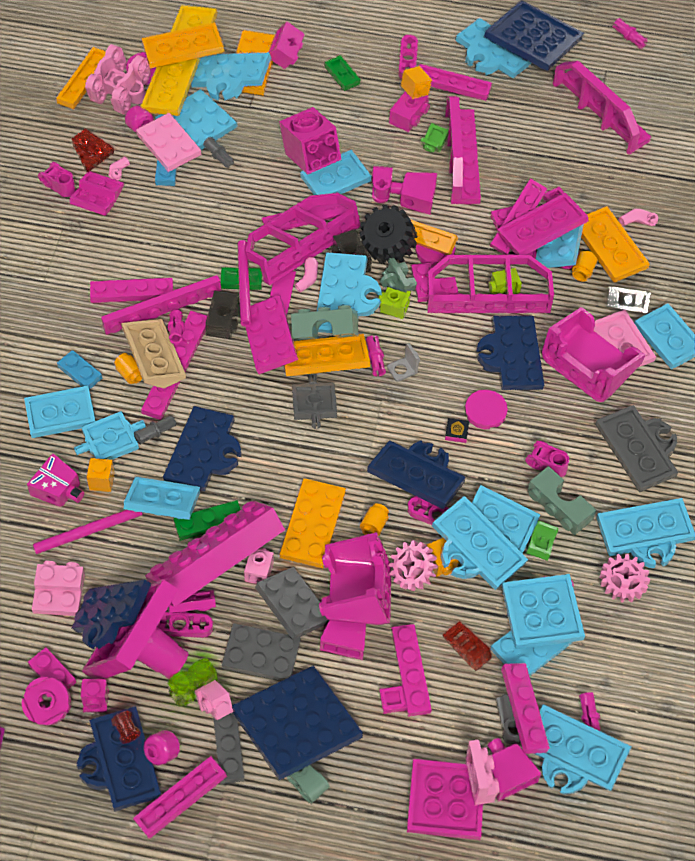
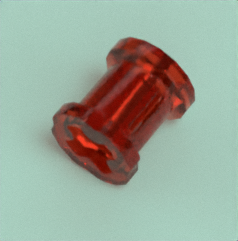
(126, 727)

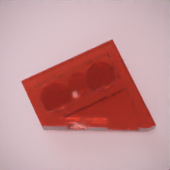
(91, 149)

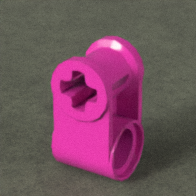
(58, 180)
(381, 183)
(548, 457)

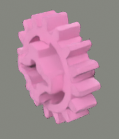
(414, 568)
(614, 577)

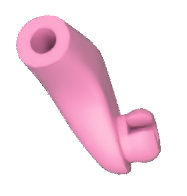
(639, 216)
(310, 274)

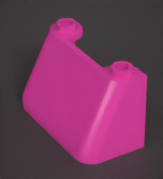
(587, 357)
(358, 581)

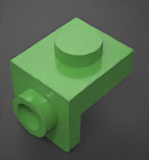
(434, 138)
(542, 540)

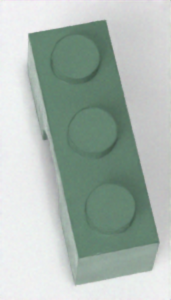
(307, 323)
(571, 514)

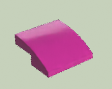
(96, 193)

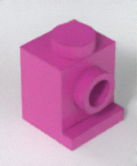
(94, 695)

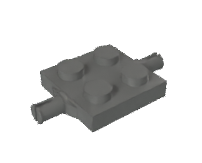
(314, 401)

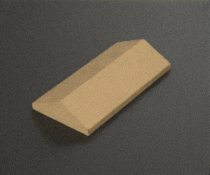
(154, 352)

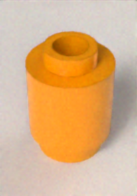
(584, 265)
(128, 368)
(374, 519)

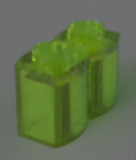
(183, 684)

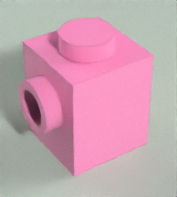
(258, 566)

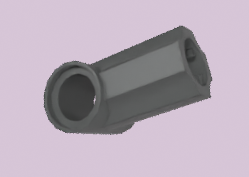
(507, 720)

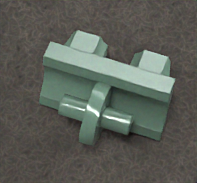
(395, 277)

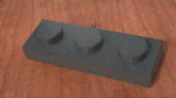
(229, 748)

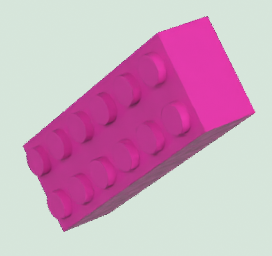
(218, 550)

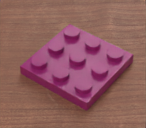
(443, 801)

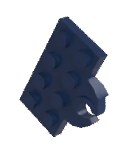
(513, 353)
(203, 449)
(418, 472)
(107, 610)
(119, 766)

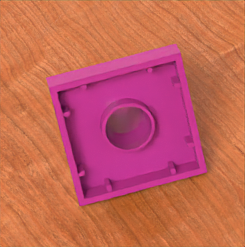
(141, 641)

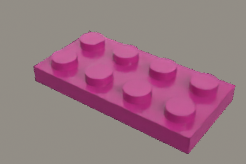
(542, 225)
(270, 335)

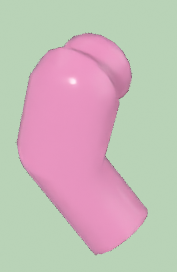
(115, 168)

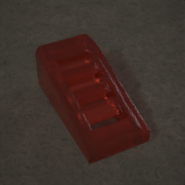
(475, 658)

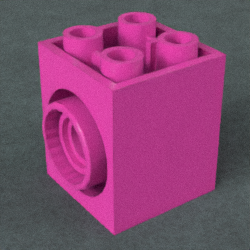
(310, 140)

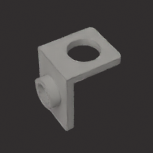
(410, 362)

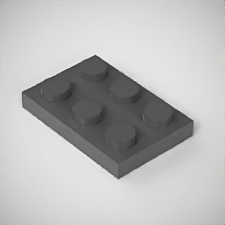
(292, 602)
(261, 653)

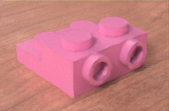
(58, 588)
(480, 773)

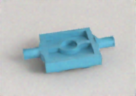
(110, 437)

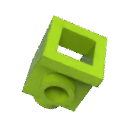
(498, 282)
(395, 302)

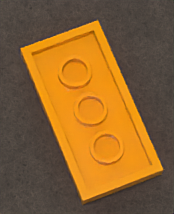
(256, 43)
(182, 45)
(612, 245)
(329, 355)
(312, 522)

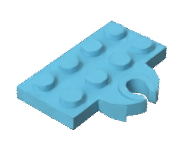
(491, 54)
(231, 73)
(347, 284)
(647, 530)
(476, 545)
(579, 753)

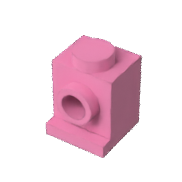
(214, 700)

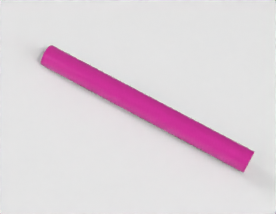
(244, 289)
(85, 530)

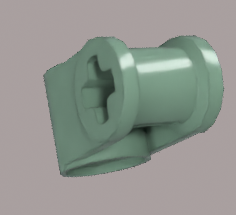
(309, 783)

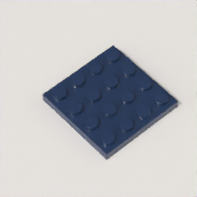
(534, 35)
(296, 722)

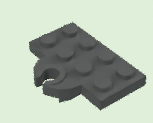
(640, 447)

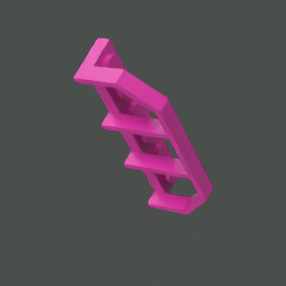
(603, 102)
(463, 153)
(310, 245)
(490, 302)

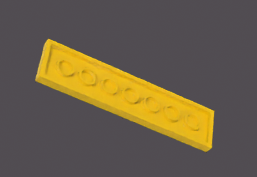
(172, 81)

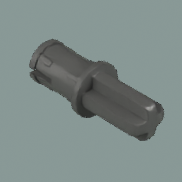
(218, 152)
(154, 429)

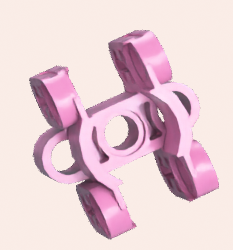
(112, 80)

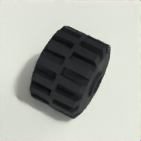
(388, 234)

